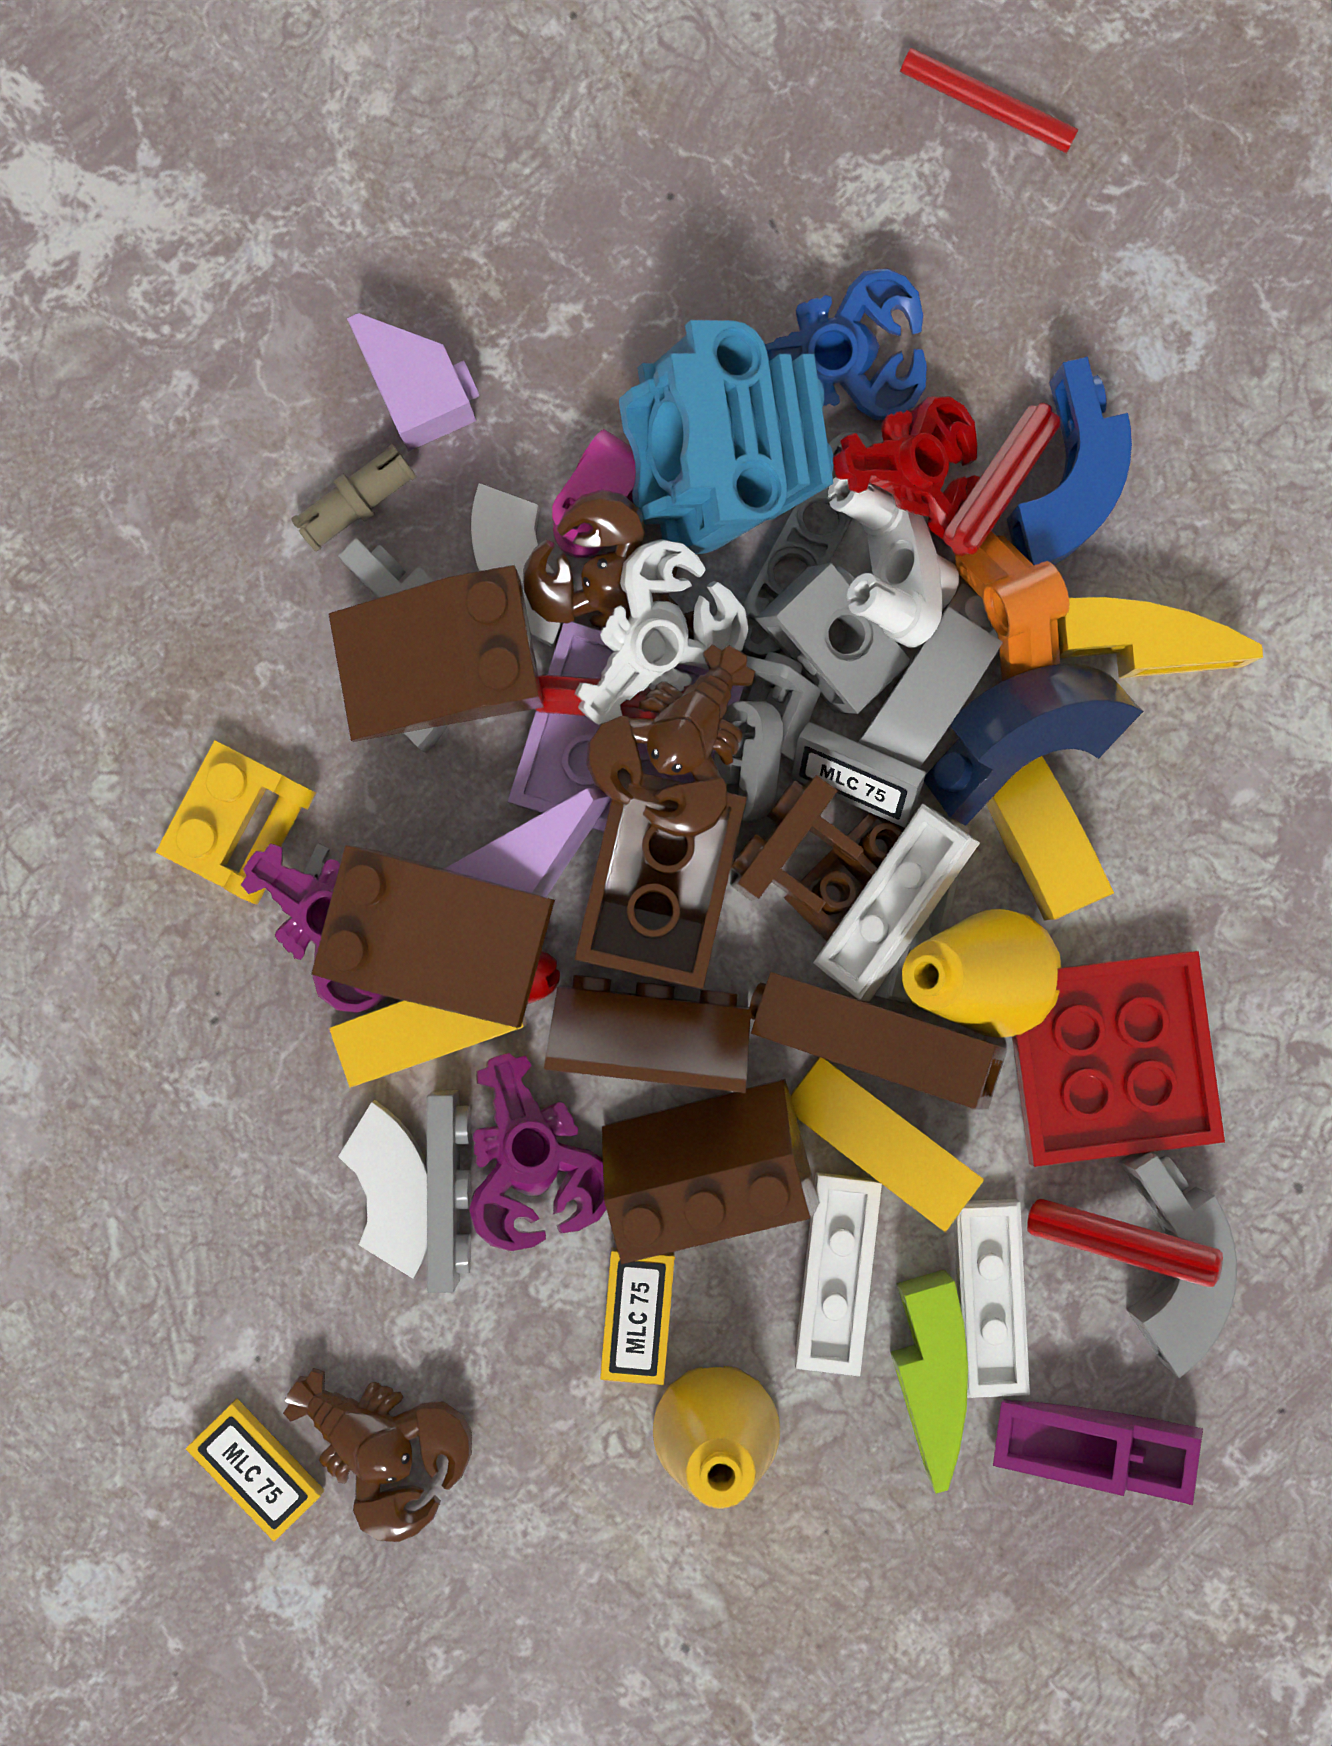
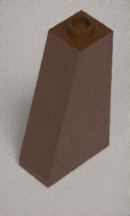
(877, 1041)

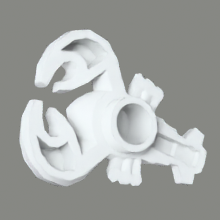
(657, 631)

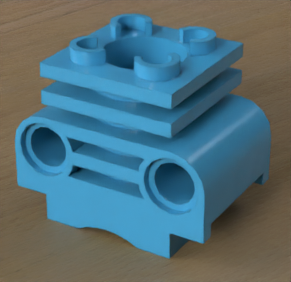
(724, 435)

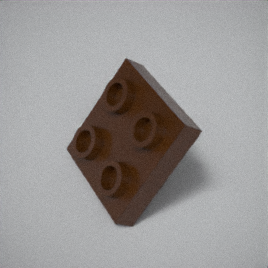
(794, 815)

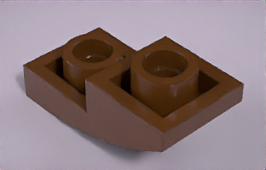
(842, 880)

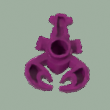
(307, 904)
(529, 1161)

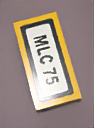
(637, 1319)
(255, 1469)

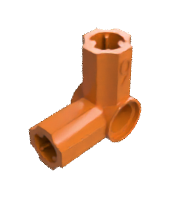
(1019, 603)

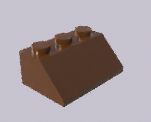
(649, 1035)
(706, 1172)

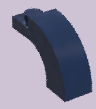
(1022, 721)

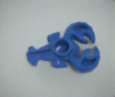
(848, 348)

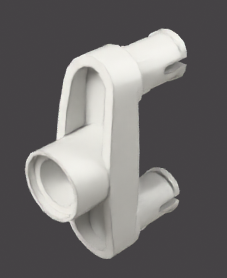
(908, 576)

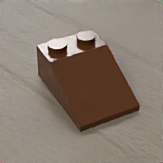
(436, 655)
(657, 892)
(432, 936)

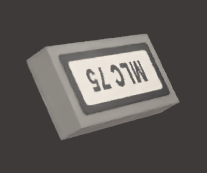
(859, 774)

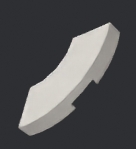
(506, 536)
(395, 1188)

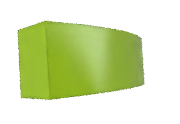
(934, 1372)

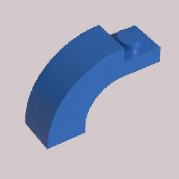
(1093, 471)

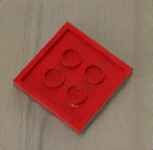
(1120, 1063)

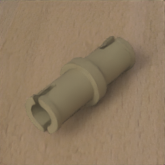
(353, 497)

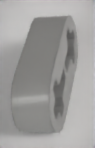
(757, 759)

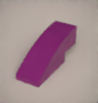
(1099, 1449)

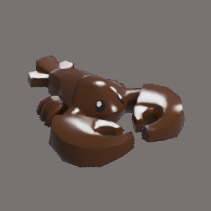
(614, 523)
(677, 743)
(380, 1450)

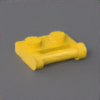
(220, 809)

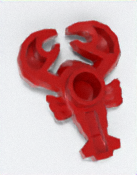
(916, 459)

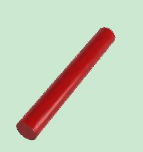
(988, 100)

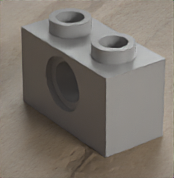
(800, 627)

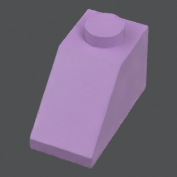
(416, 381)

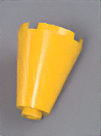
(986, 973)
(716, 1433)

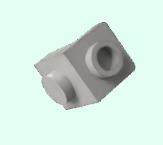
(791, 694)

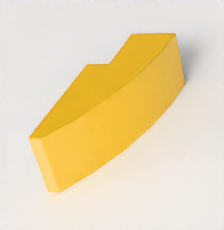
(1151, 638)
(1048, 842)
(405, 1037)
(884, 1144)

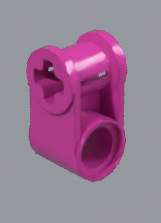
(604, 465)

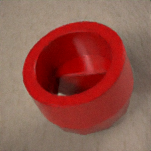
(545, 978)

